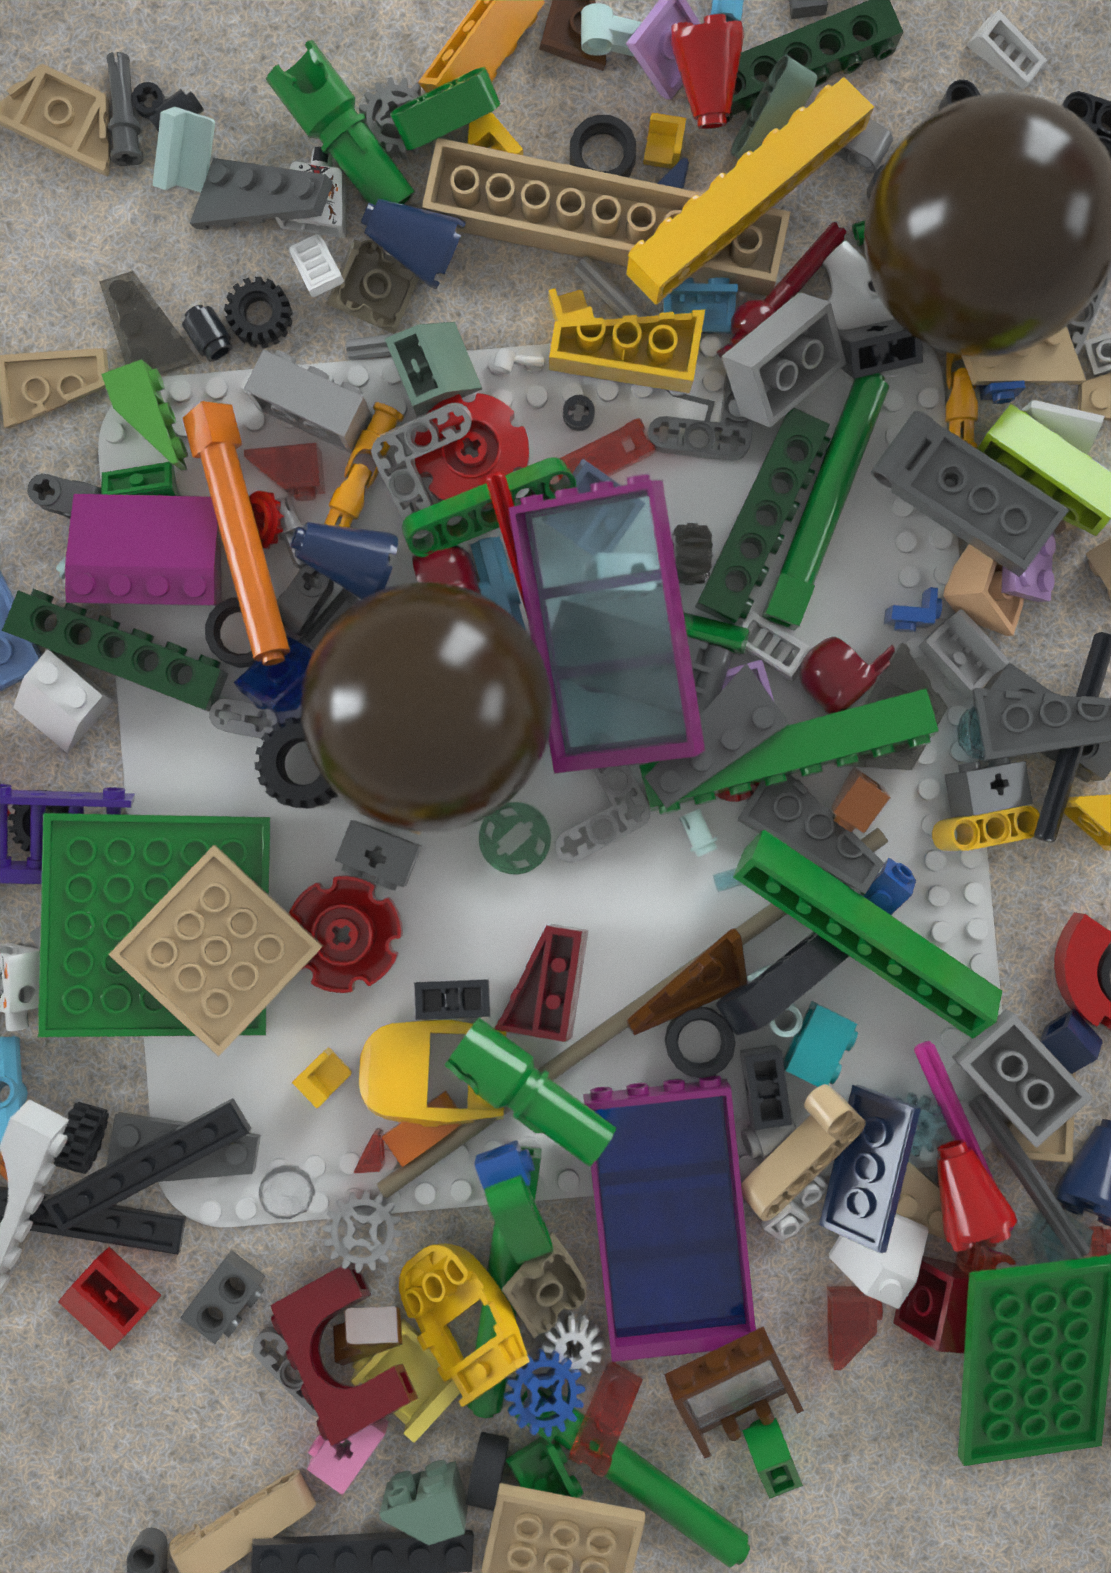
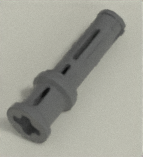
(123, 124)

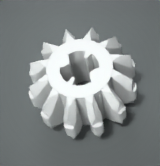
(581, 1332)

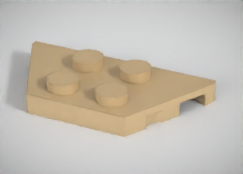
(60, 116)

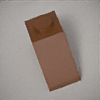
(859, 801)

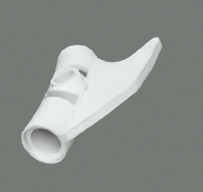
(853, 293)

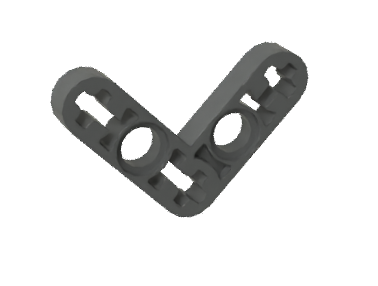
(728, 426)

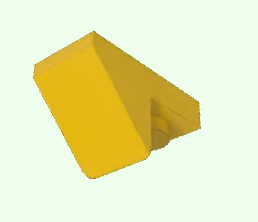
(489, 132)

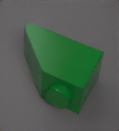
(772, 1458)

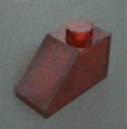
(291, 468)
(851, 1323)

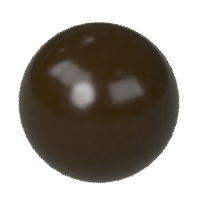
(991, 224)
(426, 707)

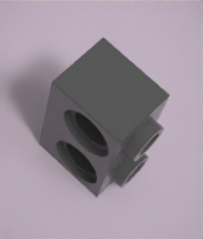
(221, 1294)

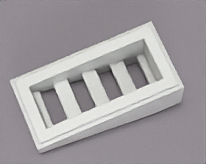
(991, 53)
(316, 265)
(779, 635)

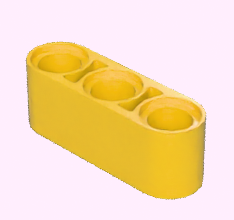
(972, 829)

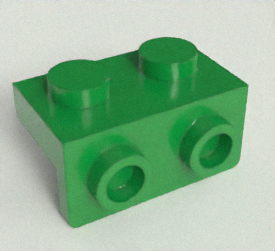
(542, 1469)

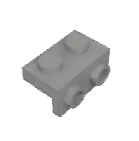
(963, 653)

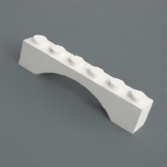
(28, 1151)

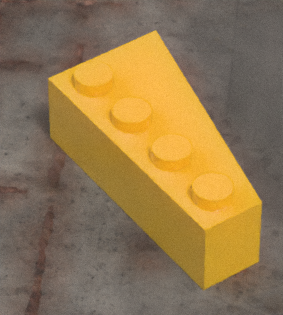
(631, 349)

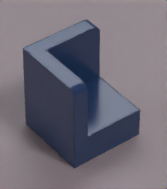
(1072, 1041)

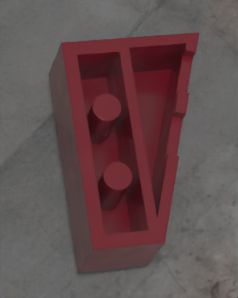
(549, 988)

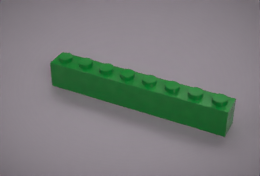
(815, 743)
(868, 934)

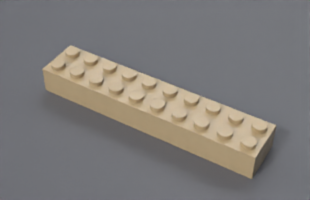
(584, 211)

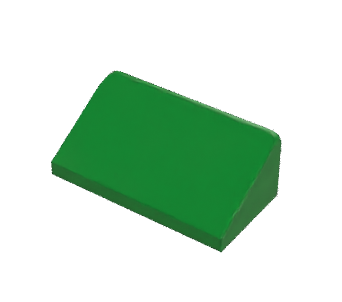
(142, 480)
(717, 633)

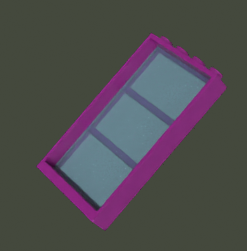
(608, 624)

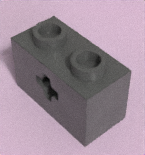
(988, 788)
(364, 838)

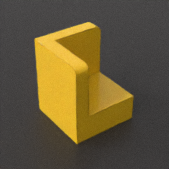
(664, 140)
(569, 305)
(322, 1077)

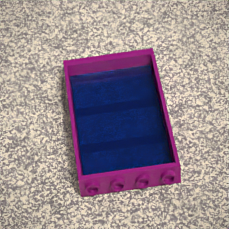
(671, 1219)

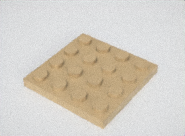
(216, 950)
(560, 1534)

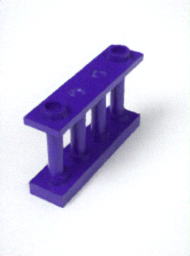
(31, 870)

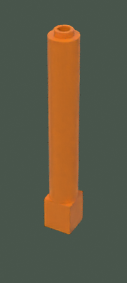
(214, 439)

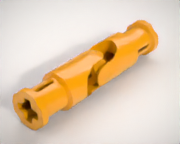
(962, 405)
(349, 496)

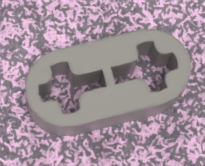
(246, 710)

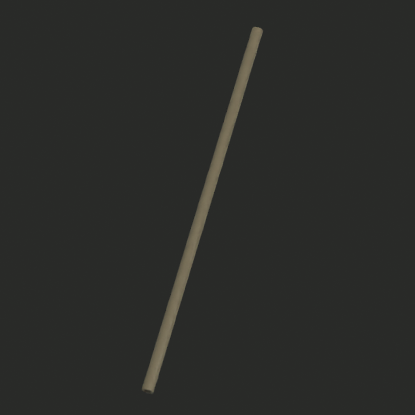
(581, 1049)

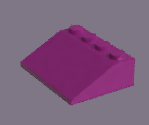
(143, 550)

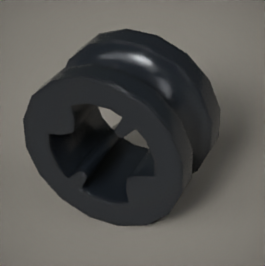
(139, 95)
(586, 421)

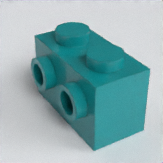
(820, 1045)

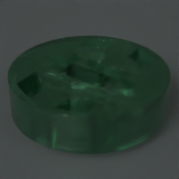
(527, 850)

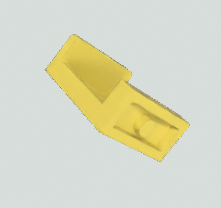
(421, 1368)

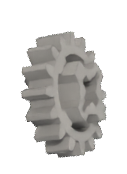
(388, 99)
(349, 1243)

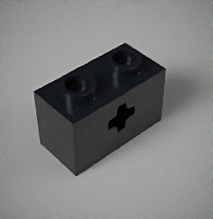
(879, 348)
(452, 999)
(765, 1087)

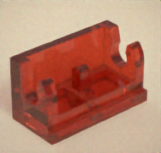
(981, 1258)

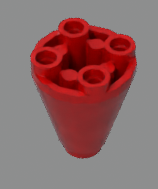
(708, 66)
(970, 1199)

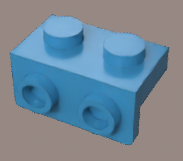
(716, 298)

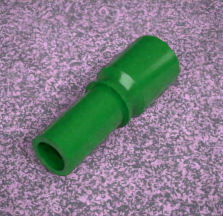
(327, 112)
(507, 1078)

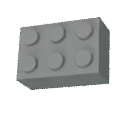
(784, 359)
(308, 399)
(1022, 1078)

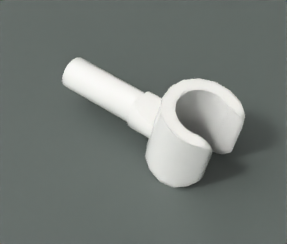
(507, 358)

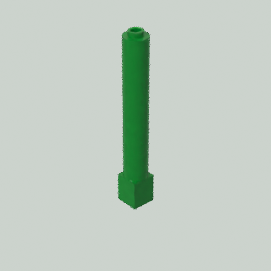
(826, 501)
(501, 1268)
(660, 1494)

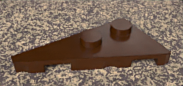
(563, 33)
(702, 982)

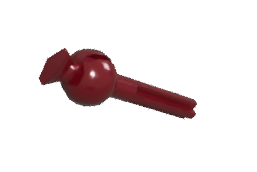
(756, 311)

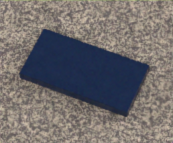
(871, 1170)

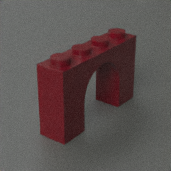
(302, 1321)

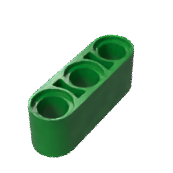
(445, 108)
(518, 1219)

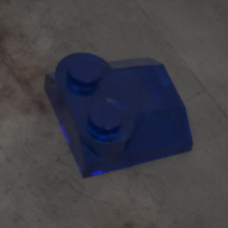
(277, 685)

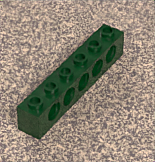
(870, 19)
(795, 431)
(28, 620)

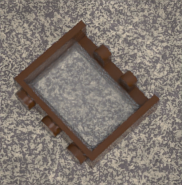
(729, 1384)

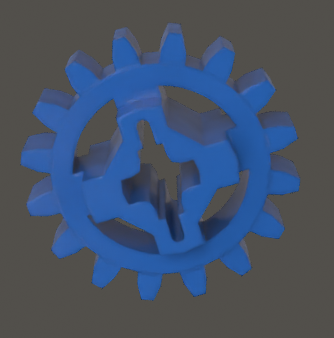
(534, 1404)

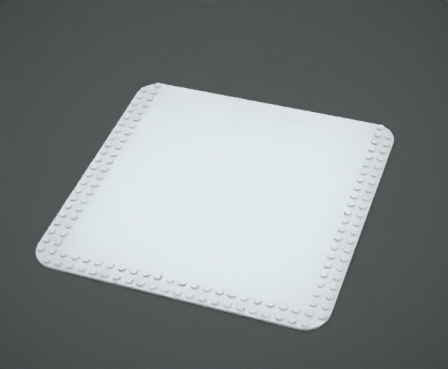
(639, 897)

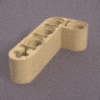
(803, 1153)
(232, 1534)

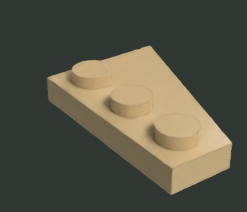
(1041, 364)
(48, 380)
(921, 1201)

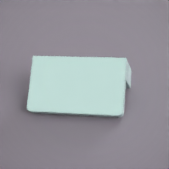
(183, 149)

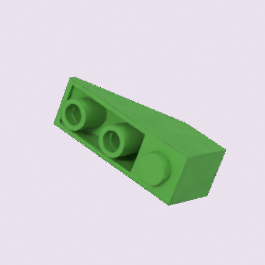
(138, 399)

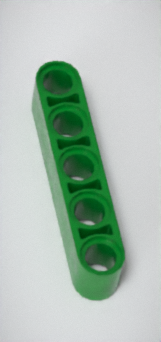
(469, 507)

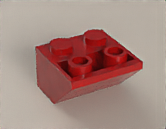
(109, 1298)

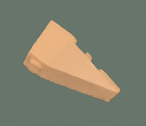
(977, 590)

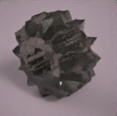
(692, 553)

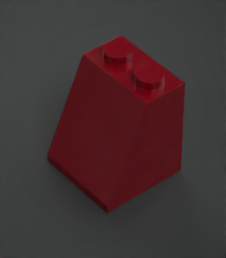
(937, 1306)

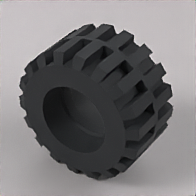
(273, 771)

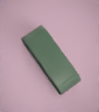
(780, 97)

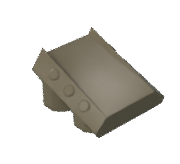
(373, 286)
(546, 1288)

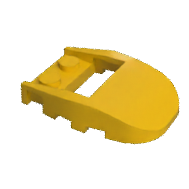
(397, 1075)
(440, 1287)

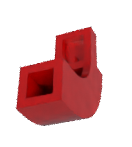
(1076, 968)

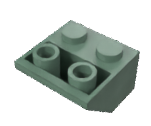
(432, 364)
(427, 1503)

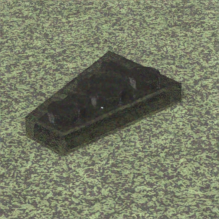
(143, 326)

